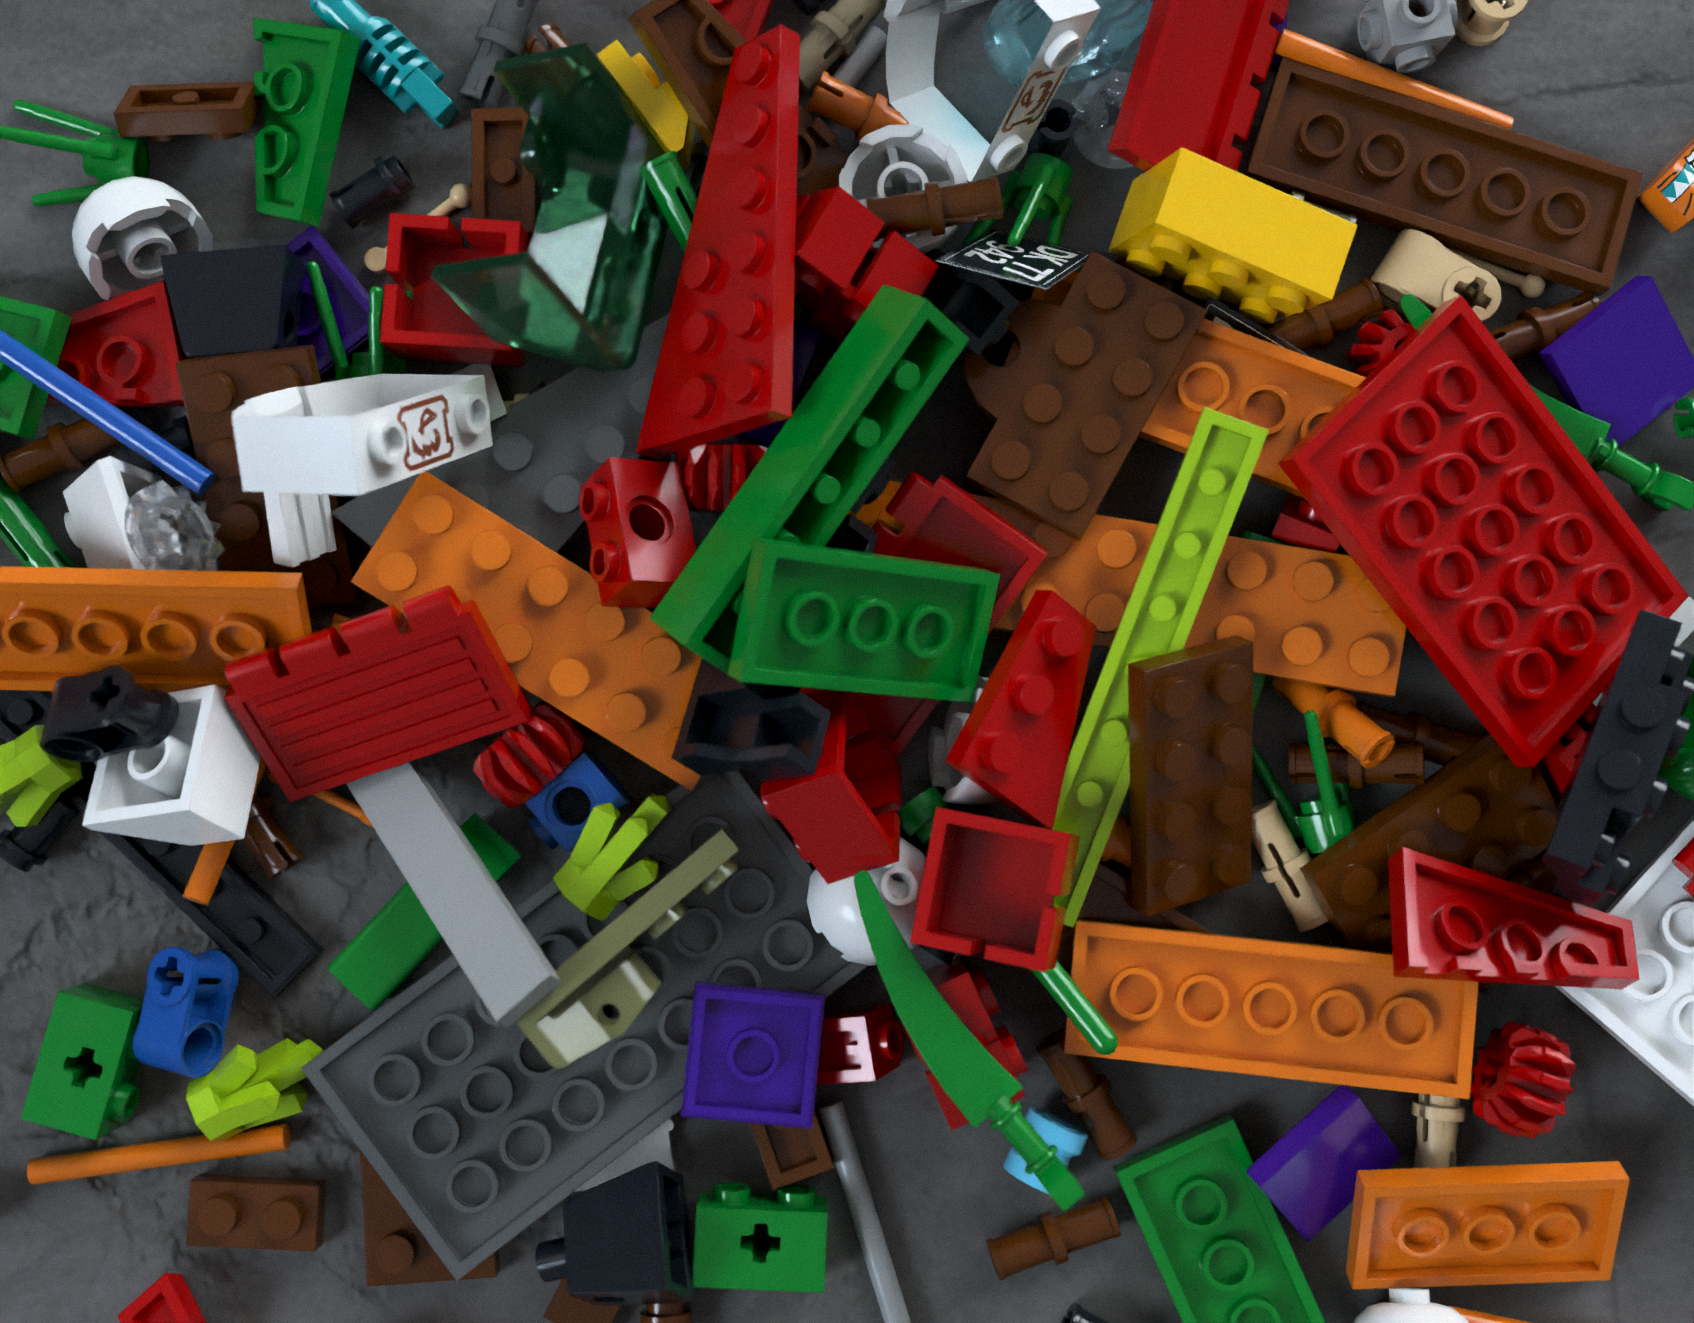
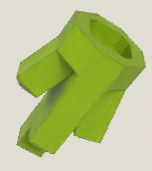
(32, 778)
(594, 871)
(251, 1088)

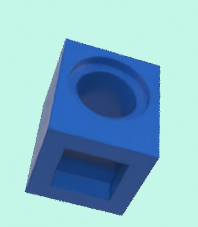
(583, 773)

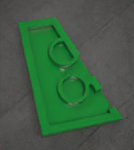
(304, 108)

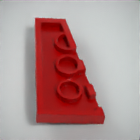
(1488, 929)

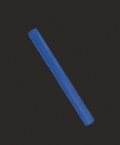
(105, 415)

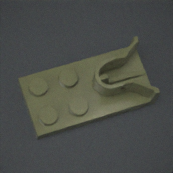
(610, 971)

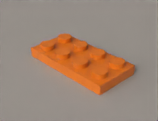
(1485, 1225)

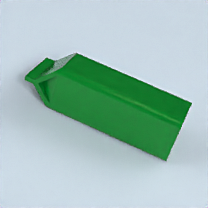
(402, 931)

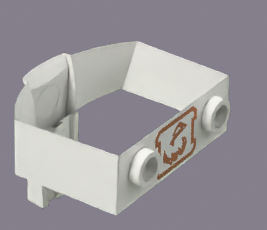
(913, 93)
(350, 442)

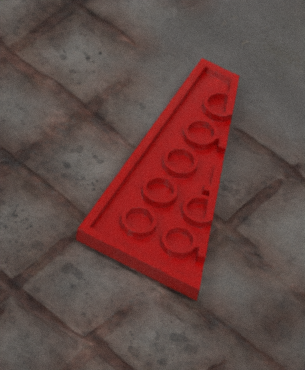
(733, 307)

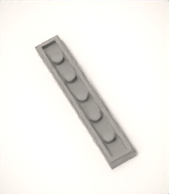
(456, 891)

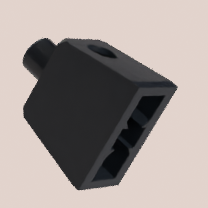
(235, 299)
(624, 1241)

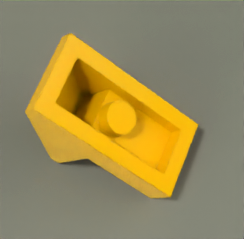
(651, 100)

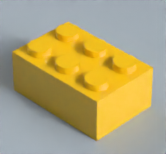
(1231, 238)

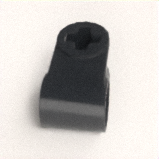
(105, 716)

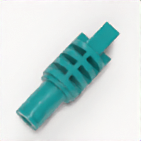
(390, 60)

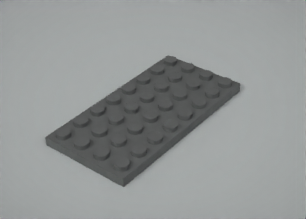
(475, 1118)

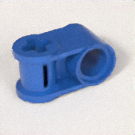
(182, 1016)

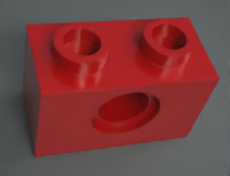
(636, 530)

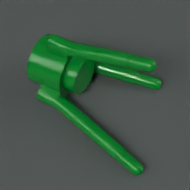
(104, 155)
(1037, 193)
(364, 363)
(1323, 816)

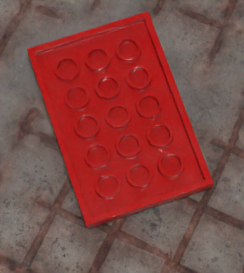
(1483, 529)

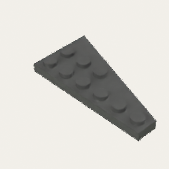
(539, 452)

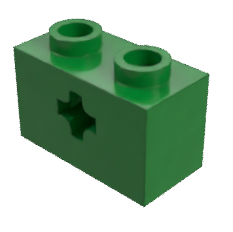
(67, 1083)
(728, 1250)

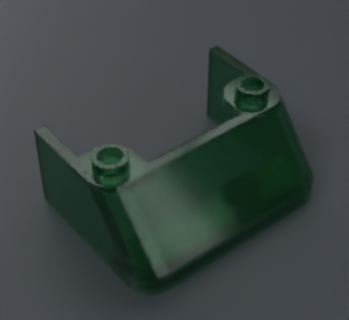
(598, 227)

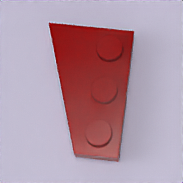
(126, 349)
(1028, 711)

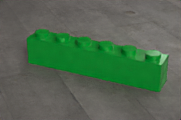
(816, 461)

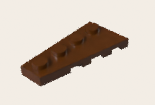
(695, 56)

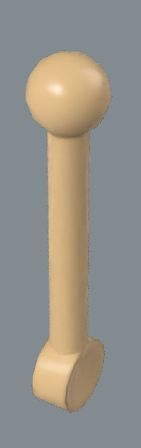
(459, 198)
(1529, 285)

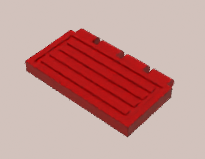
(1196, 80)
(953, 529)
(377, 699)

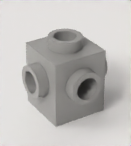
(1406, 32)

